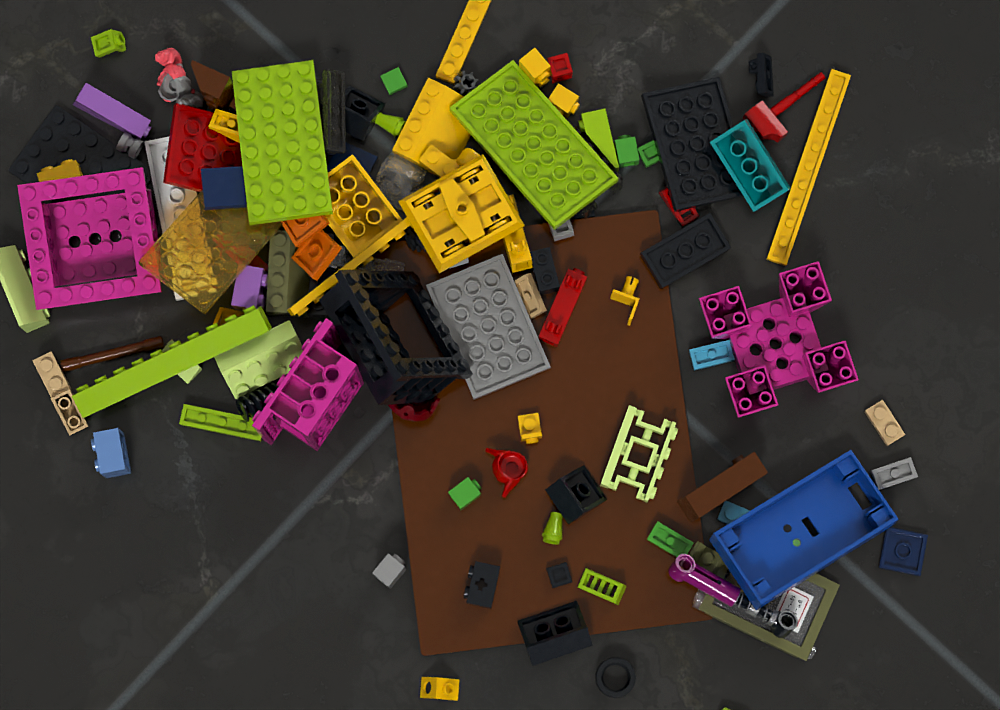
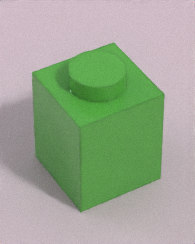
(626, 151)
(465, 493)

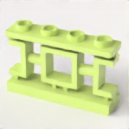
(623, 448)

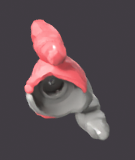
(174, 82)

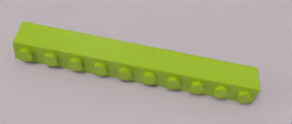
(172, 361)

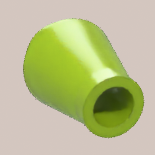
(390, 123)
(553, 530)

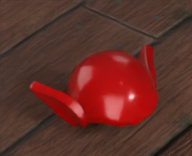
(508, 468)

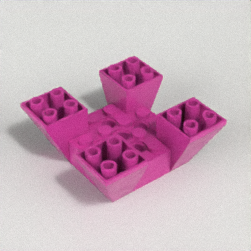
(801, 293)

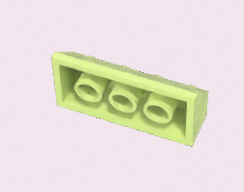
(19, 289)

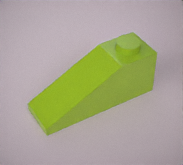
(597, 131)

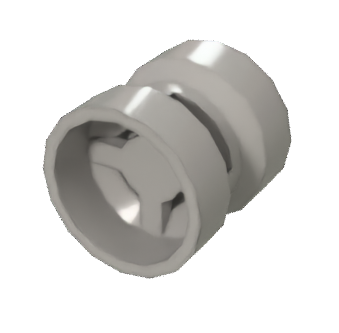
(130, 145)

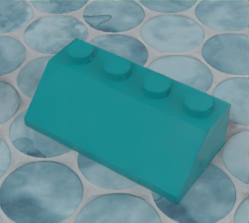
(750, 165)

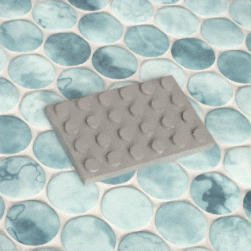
(489, 325)

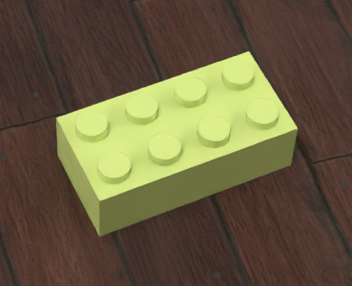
(259, 359)

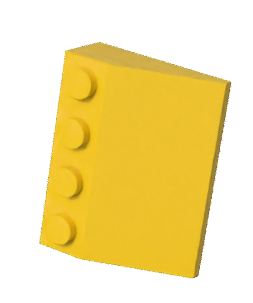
(432, 124)
(358, 207)

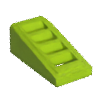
(619, 591)

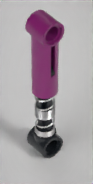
(730, 594)

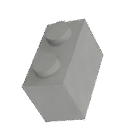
(390, 570)

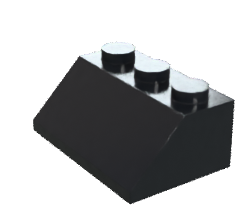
(554, 633)

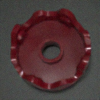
(415, 411)

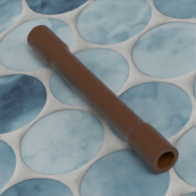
(80, 361)

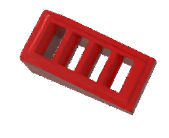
(682, 221)

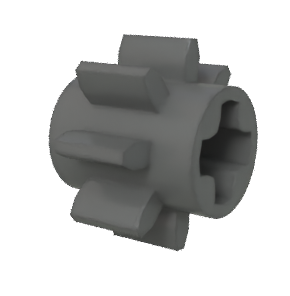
(467, 78)

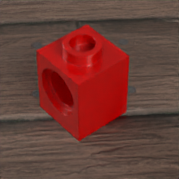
(560, 68)

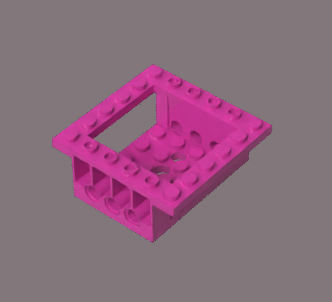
(52, 225)
(312, 392)

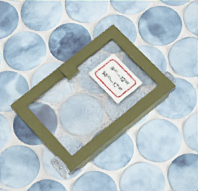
(807, 600)

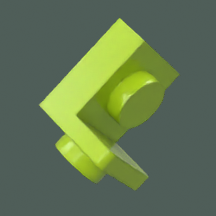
(108, 42)

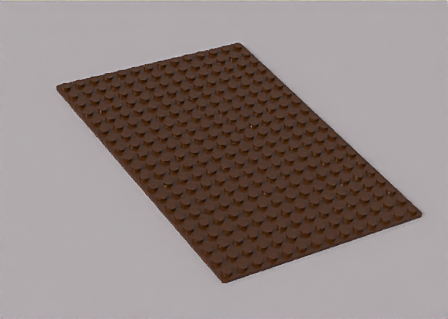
(580, 409)

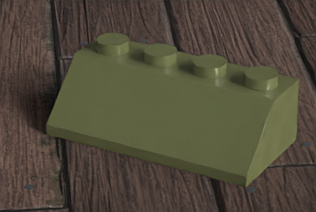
(286, 279)

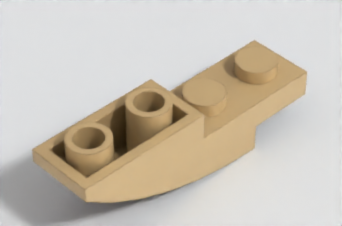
(60, 392)

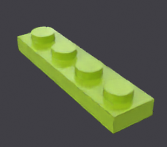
(218, 422)

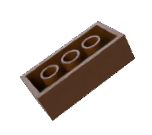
(722, 486)

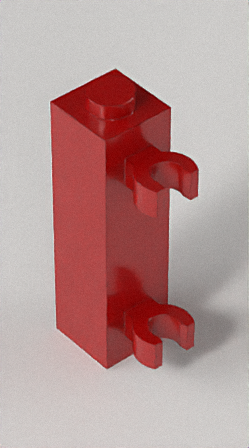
(563, 307)

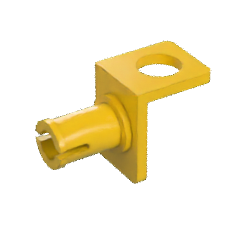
(626, 296)

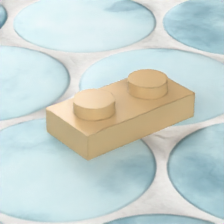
(530, 295)
(884, 423)

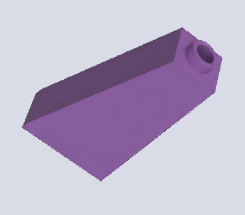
(112, 112)

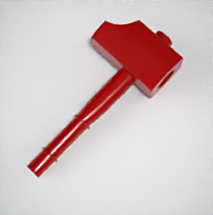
(764, 119)

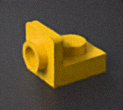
(530, 428)

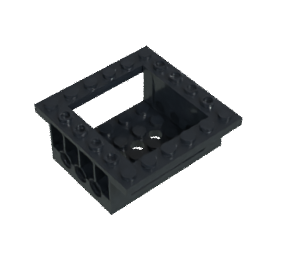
(357, 312)

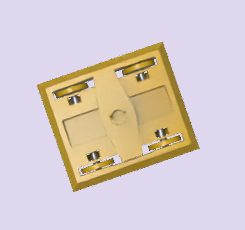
(461, 213)

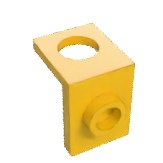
(440, 688)

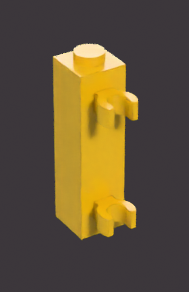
(517, 246)

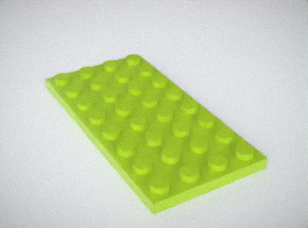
(281, 142)
(534, 144)

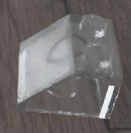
(399, 178)

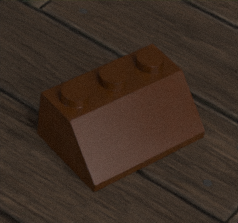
(214, 86)

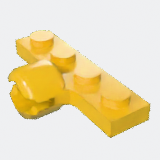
(441, 164)

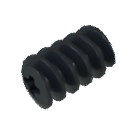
(254, 401)

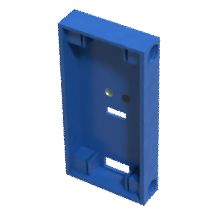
(773, 549)

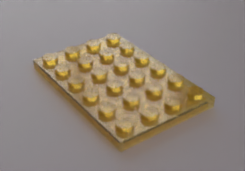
(206, 251)

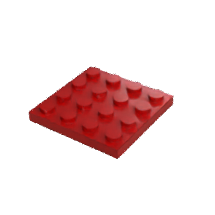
(196, 147)

